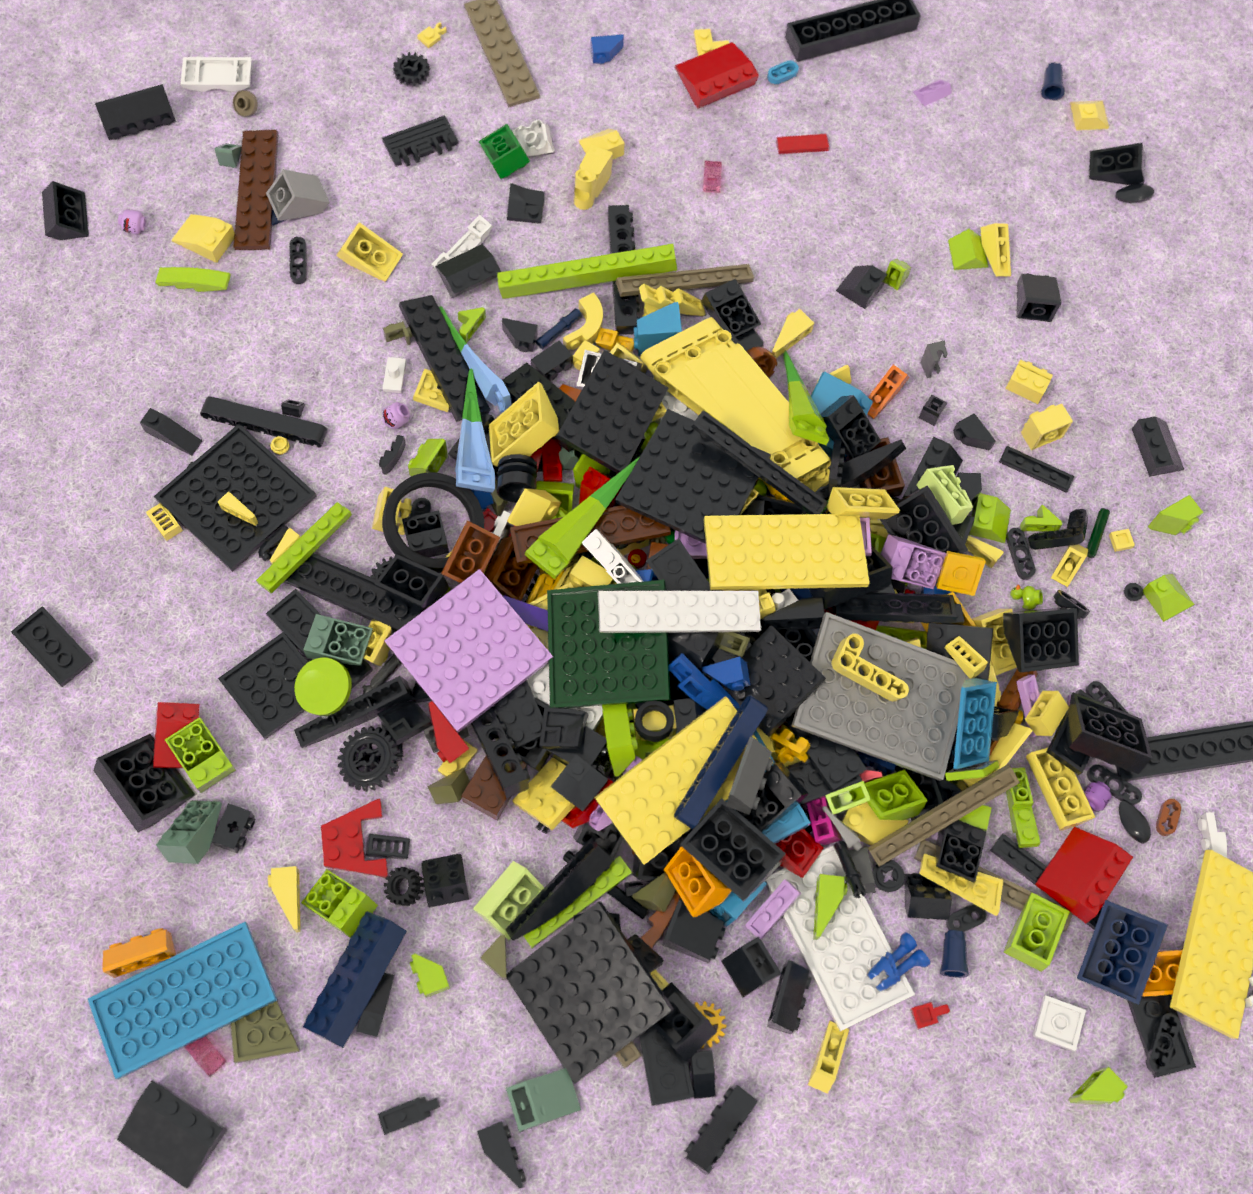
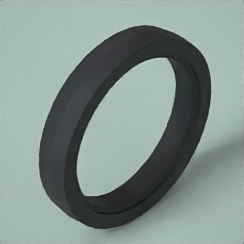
(415, 482)

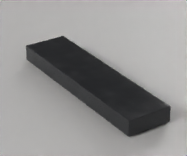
(1036, 469)

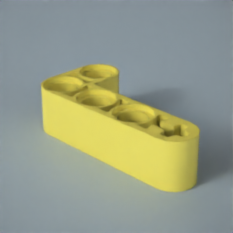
(870, 671)

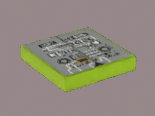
(974, 771)

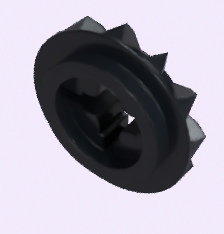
(897, 875)

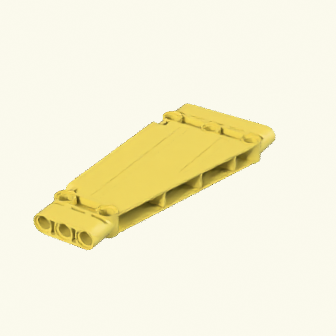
(722, 379)

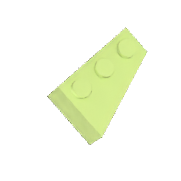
(947, 492)

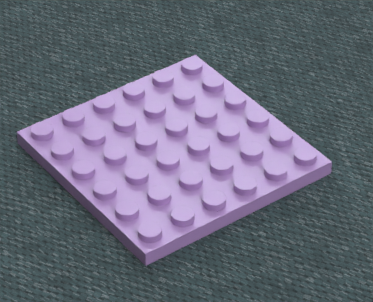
(468, 650)

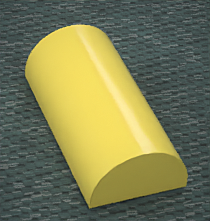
(1060, 790)

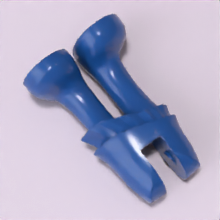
(888, 962)

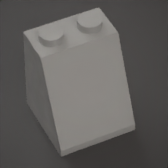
(297, 195)

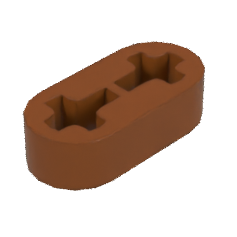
(1173, 817)

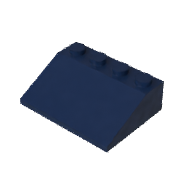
(1122, 952)

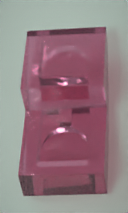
(712, 176)
(206, 1055)

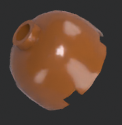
(763, 359)

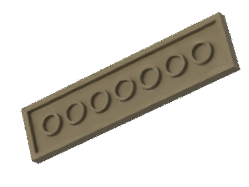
(502, 52)

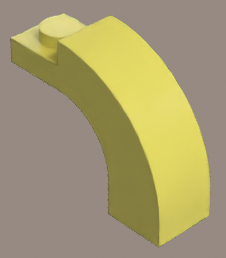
(593, 313)

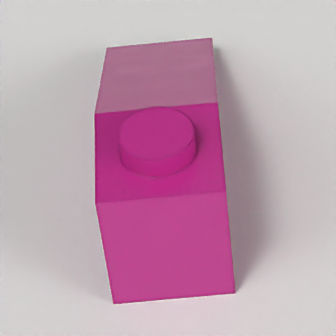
(823, 828)

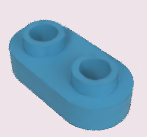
(781, 72)

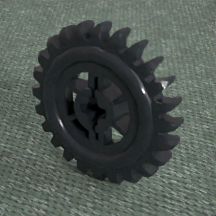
(368, 758)

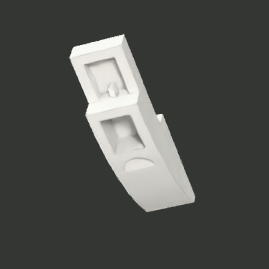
(611, 559)
(1211, 838)

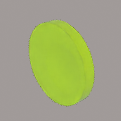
(323, 686)

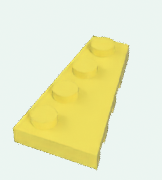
(984, 892)

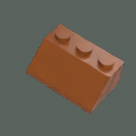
(470, 552)

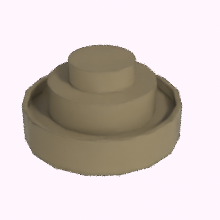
(245, 103)

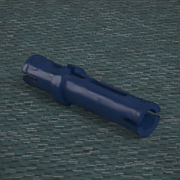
(564, 323)

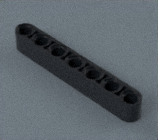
(263, 420)

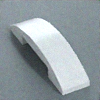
(474, 237)

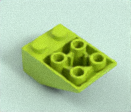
(200, 755)
(338, 903)

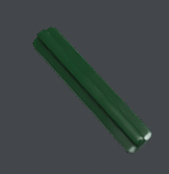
(1097, 532)

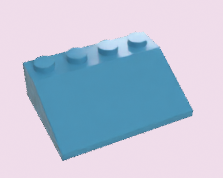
(828, 391)
(974, 722)

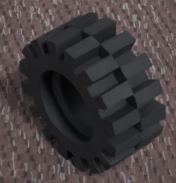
(394, 882)

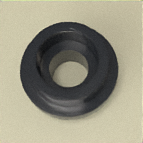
(1130, 595)

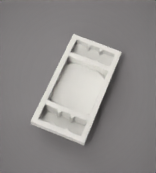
(216, 73)

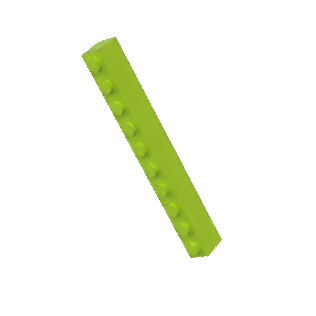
(586, 271)

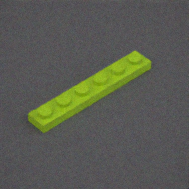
(304, 547)
(605, 882)

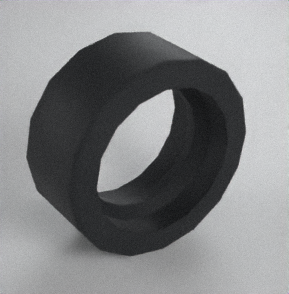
(659, 707)

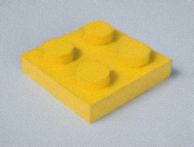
(960, 573)

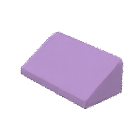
(933, 92)

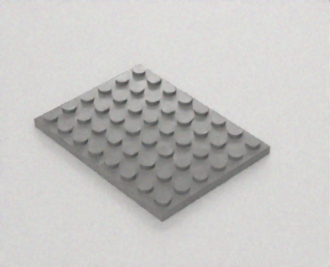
(906, 732)

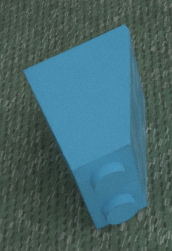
(657, 327)
(733, 906)

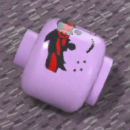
(132, 221)
(396, 415)

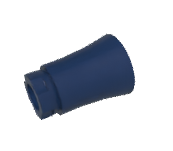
(1053, 82)
(954, 955)

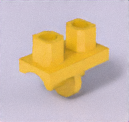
(787, 749)

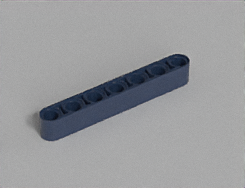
(720, 762)

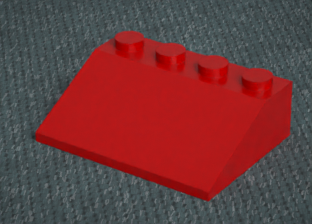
(717, 74)
(1084, 873)

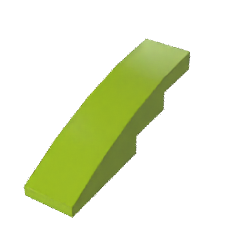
(196, 278)

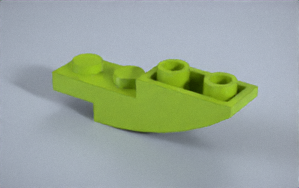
(1021, 811)

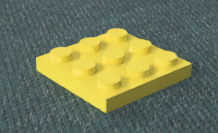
(543, 801)

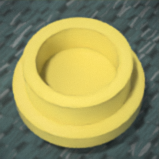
(280, 445)

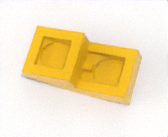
(608, 338)

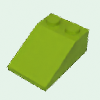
(895, 797)
(1036, 932)

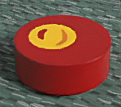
(637, 558)

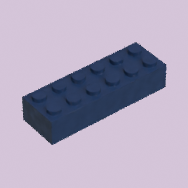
(354, 979)

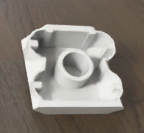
(535, 139)

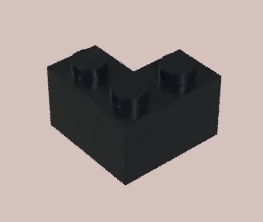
(608, 837)

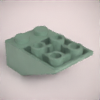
(337, 640)
(190, 833)
(543, 1099)

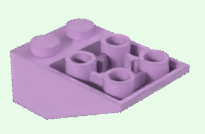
(913, 561)

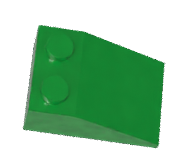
(504, 151)

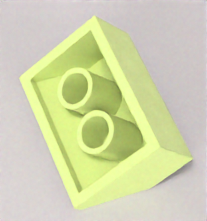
(508, 897)

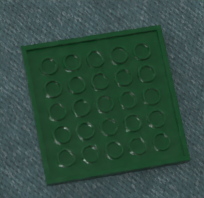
(597, 666)

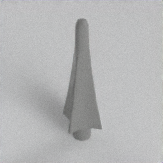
(848, 835)

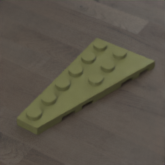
(262, 1035)

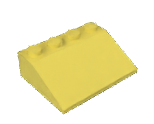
(523, 425)

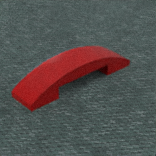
(551, 462)

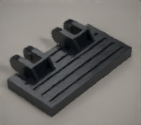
(420, 140)

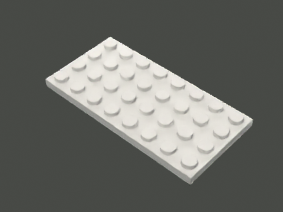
(844, 950)

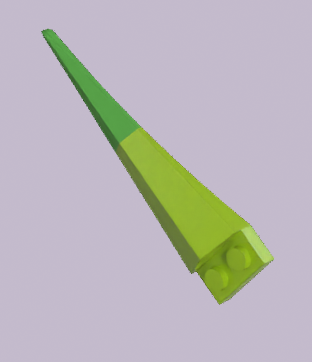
(803, 414)
(560, 542)

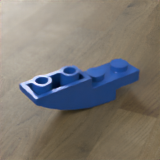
(697, 685)

